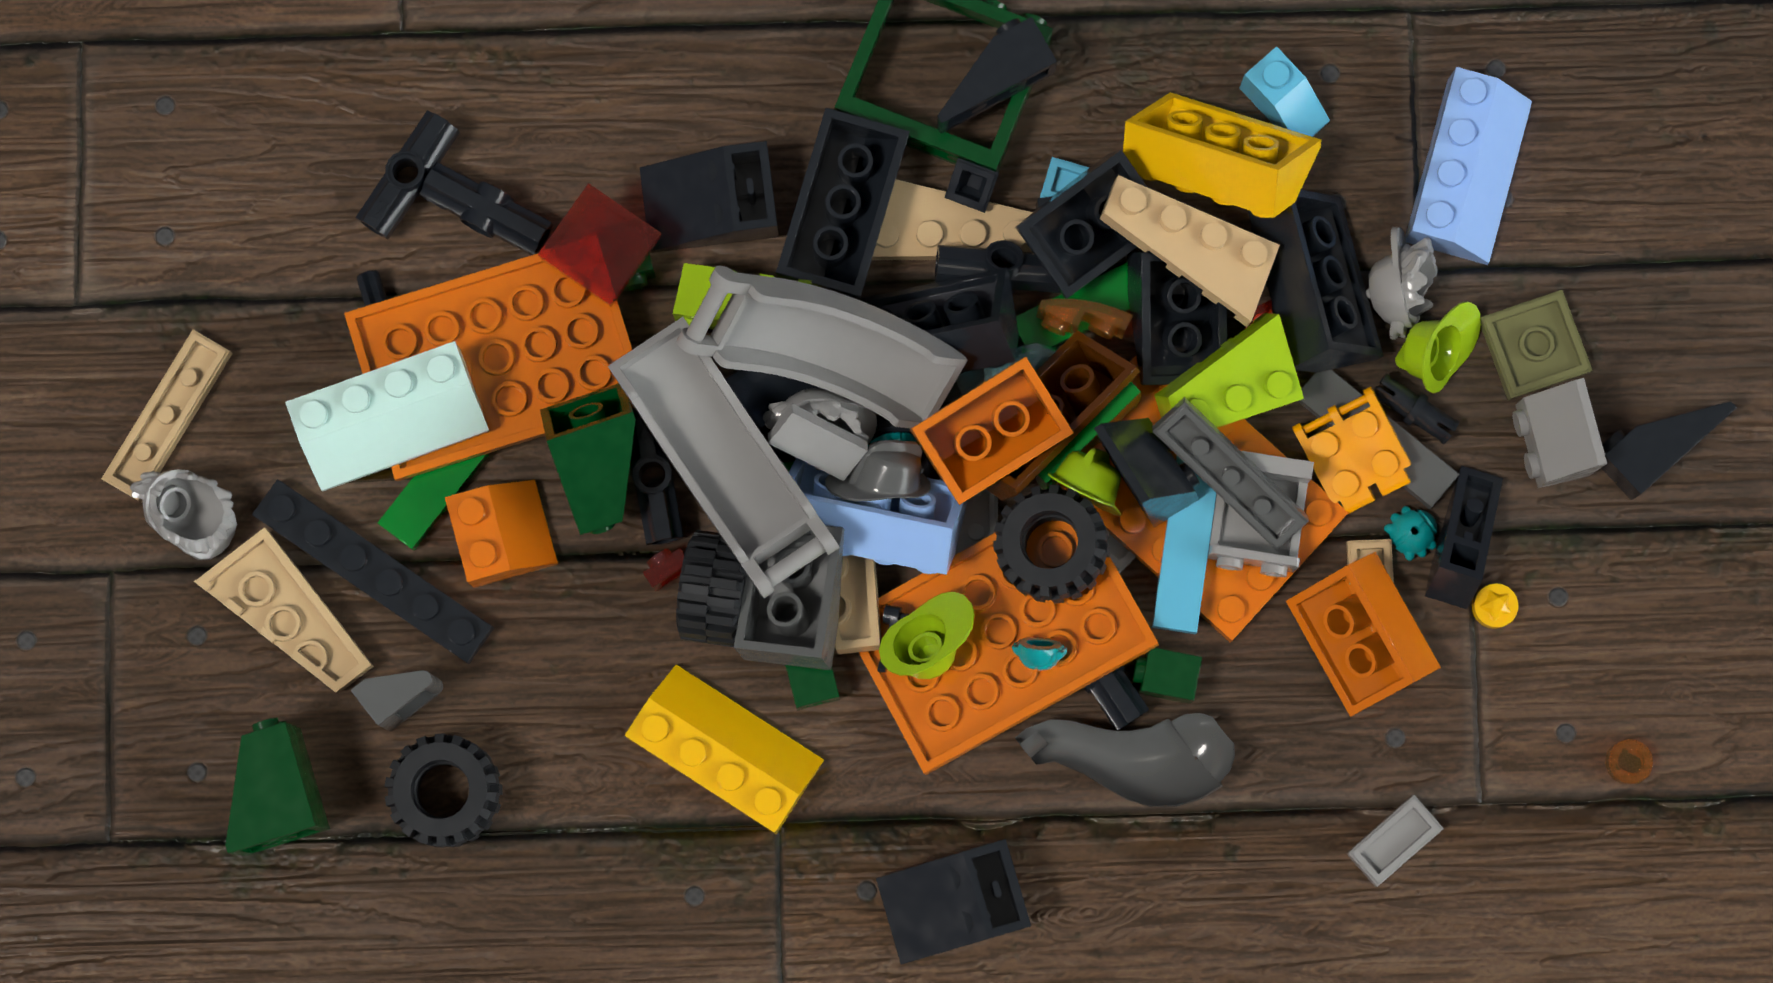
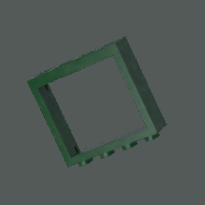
(922, 136)

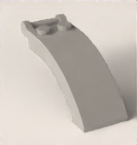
(825, 342)
(721, 456)

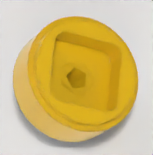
(1495, 606)

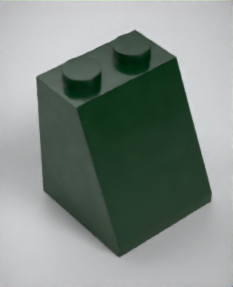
(592, 454)
(273, 791)

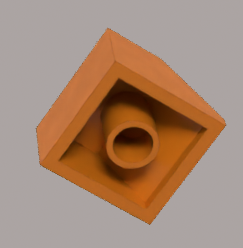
(501, 531)

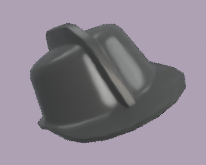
(884, 472)

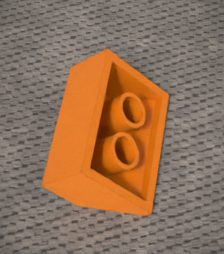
(991, 430)
(1363, 633)

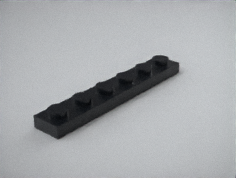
(373, 571)

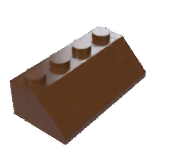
(1082, 383)

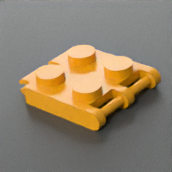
(1355, 452)

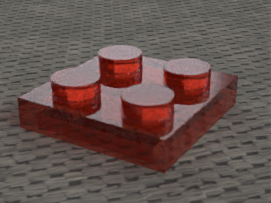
(599, 245)

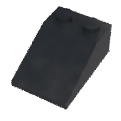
(1068, 227)
(1170, 320)
(1148, 468)

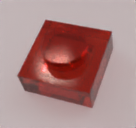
(664, 568)

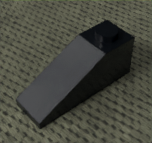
(1006, 67)
(1653, 448)
(1464, 538)

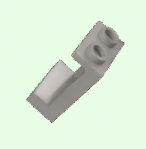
(1237, 543)

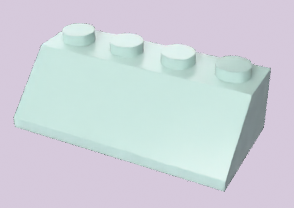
(387, 416)

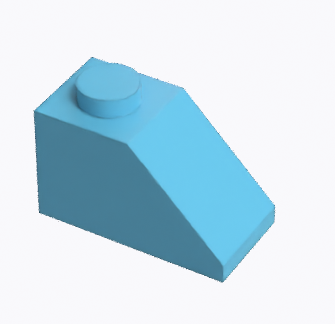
(1284, 94)

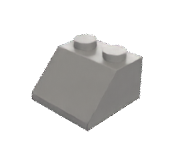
(1559, 434)

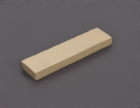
(168, 411)

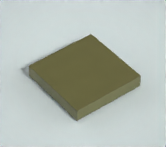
(1535, 345)

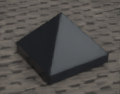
(971, 184)

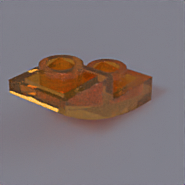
(1067, 315)

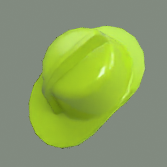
(1440, 346)
(1091, 477)
(928, 638)

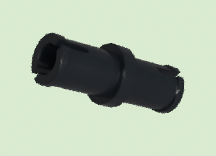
(1415, 408)

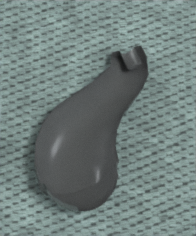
(1140, 765)

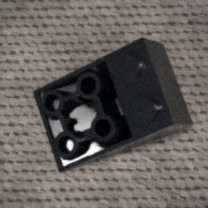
(711, 197)
(953, 901)

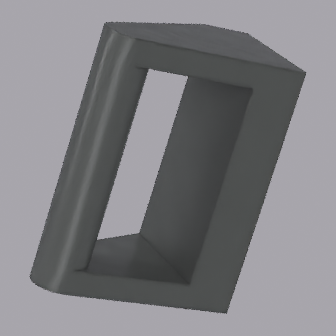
(396, 696)

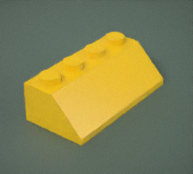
(1219, 154)
(724, 748)

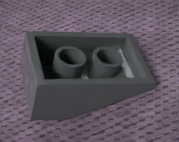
(800, 618)

